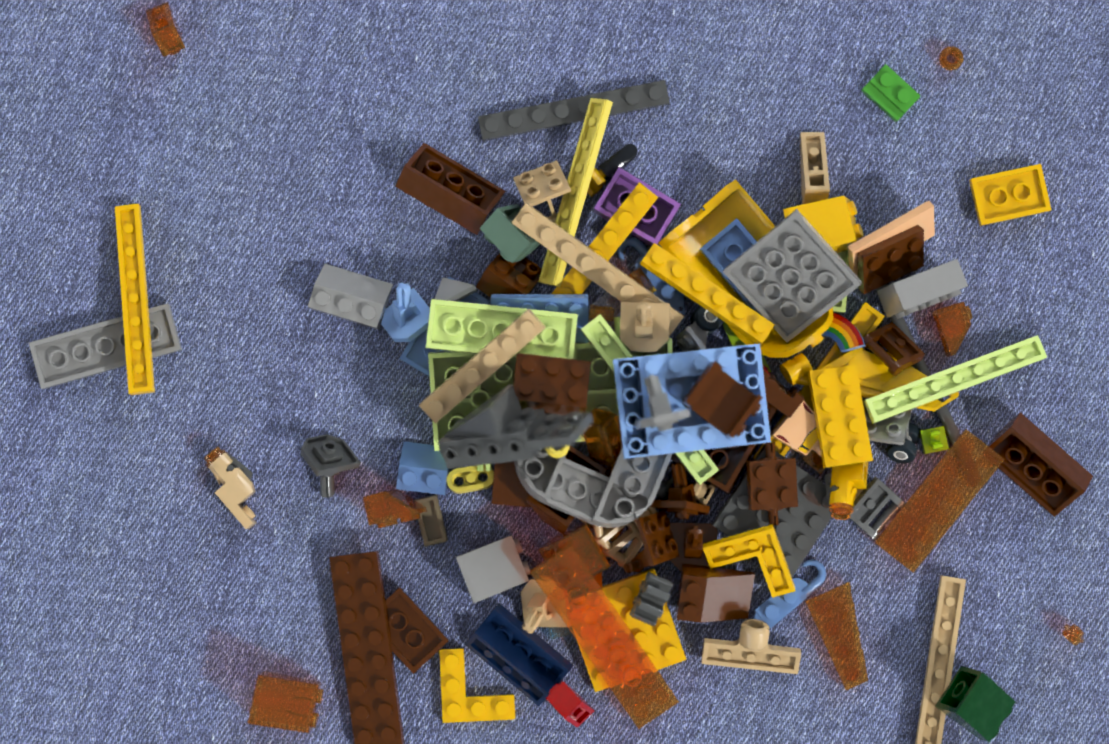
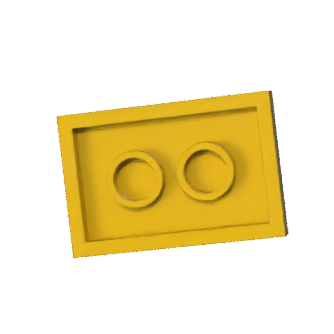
(1010, 194)

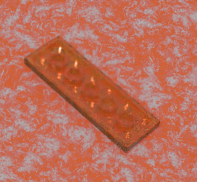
(939, 500)

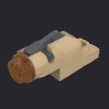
(236, 484)

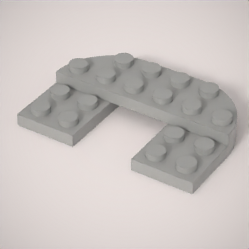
(590, 495)

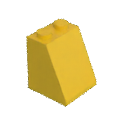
(832, 220)

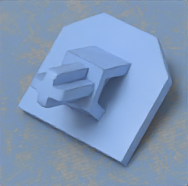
(407, 315)

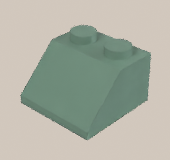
(508, 238)

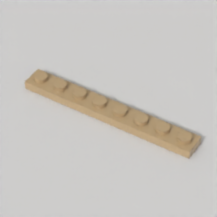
(587, 260)
(940, 658)

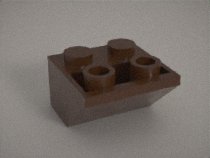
(509, 277)

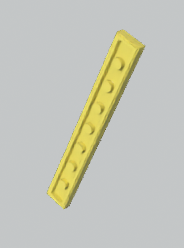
(579, 181)

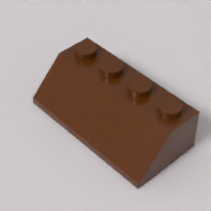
(449, 188)
(1039, 465)

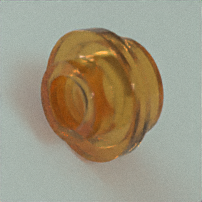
(956, 53)
(1073, 634)

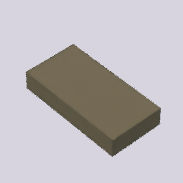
(432, 522)

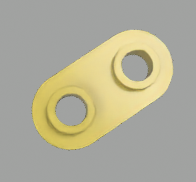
(471, 479)

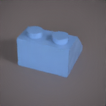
(422, 469)

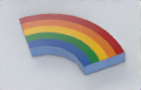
(844, 334)

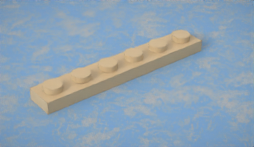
(482, 365)

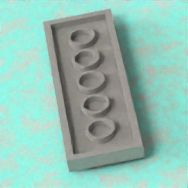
(98, 348)

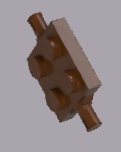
(772, 483)

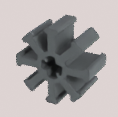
(651, 599)

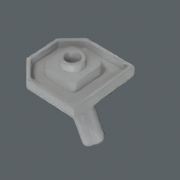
(660, 409)

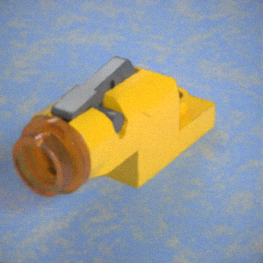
(843, 486)

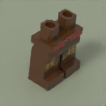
(781, 397)

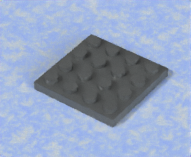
(797, 526)

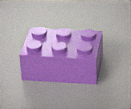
(654, 222)

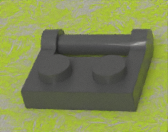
(870, 503)

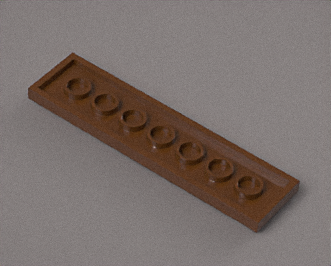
(366, 648)

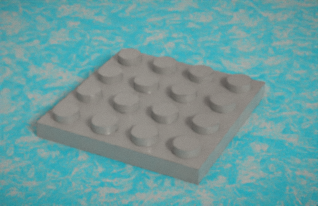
(792, 276)

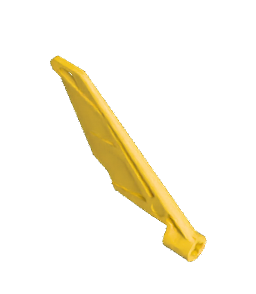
(872, 374)

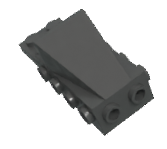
(505, 433)

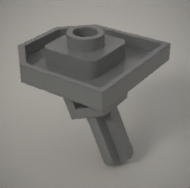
(328, 457)

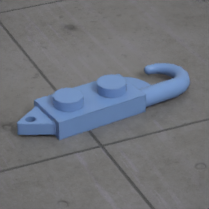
(664, 290)
(776, 608)

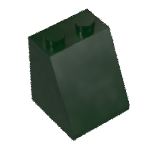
(976, 703)

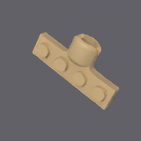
(751, 651)

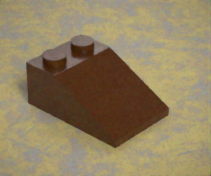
(713, 594)

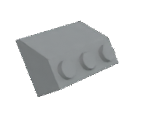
(350, 296)

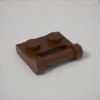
(897, 344)

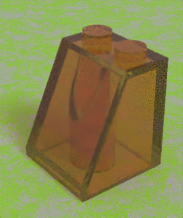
(285, 702)

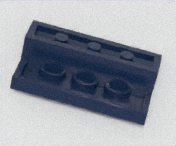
(517, 655)

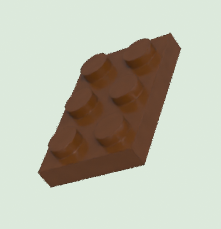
(891, 259)
(412, 631)

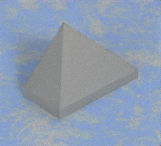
(454, 290)

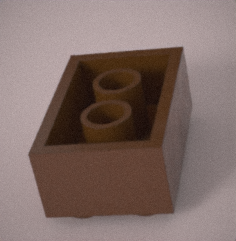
(551, 383)

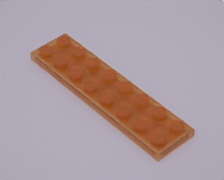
(604, 636)

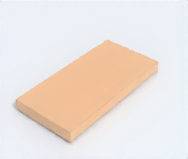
(921, 215)

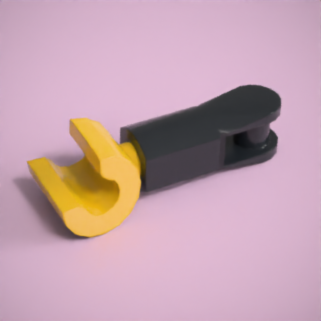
(610, 166)

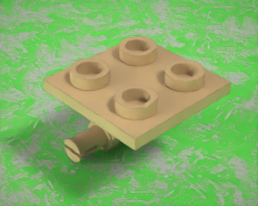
(542, 185)

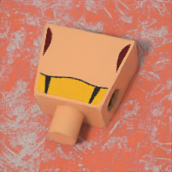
(799, 431)

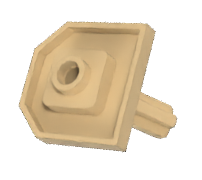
(644, 325)
(538, 609)

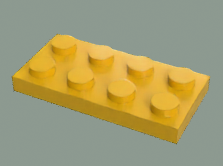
(839, 416)

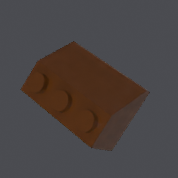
(555, 518)

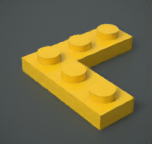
(760, 543)
(463, 708)

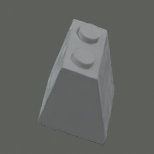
(493, 568)

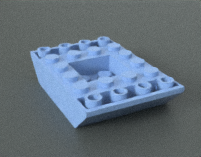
(677, 376)

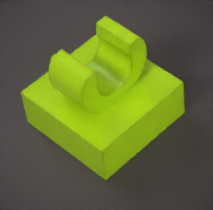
(933, 440)

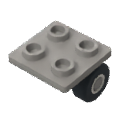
(695, 335)
(898, 433)

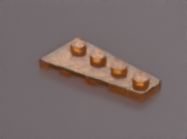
(837, 625)

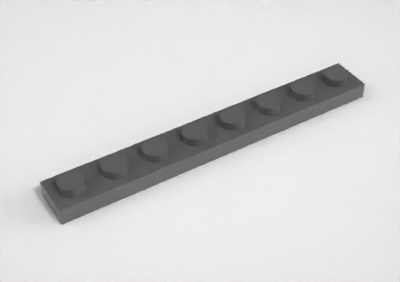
(571, 110)

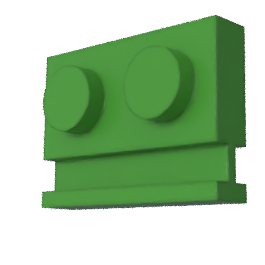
(890, 93)

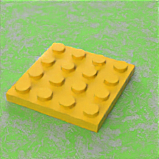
(658, 642)

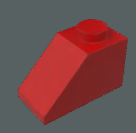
(569, 704)

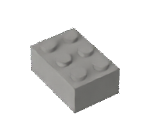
(922, 290)

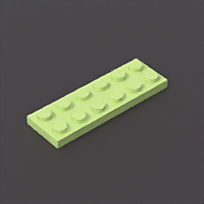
(472, 326)

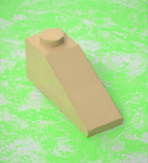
(813, 167)

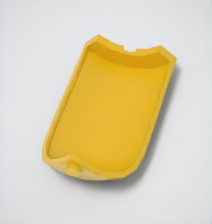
(698, 229)

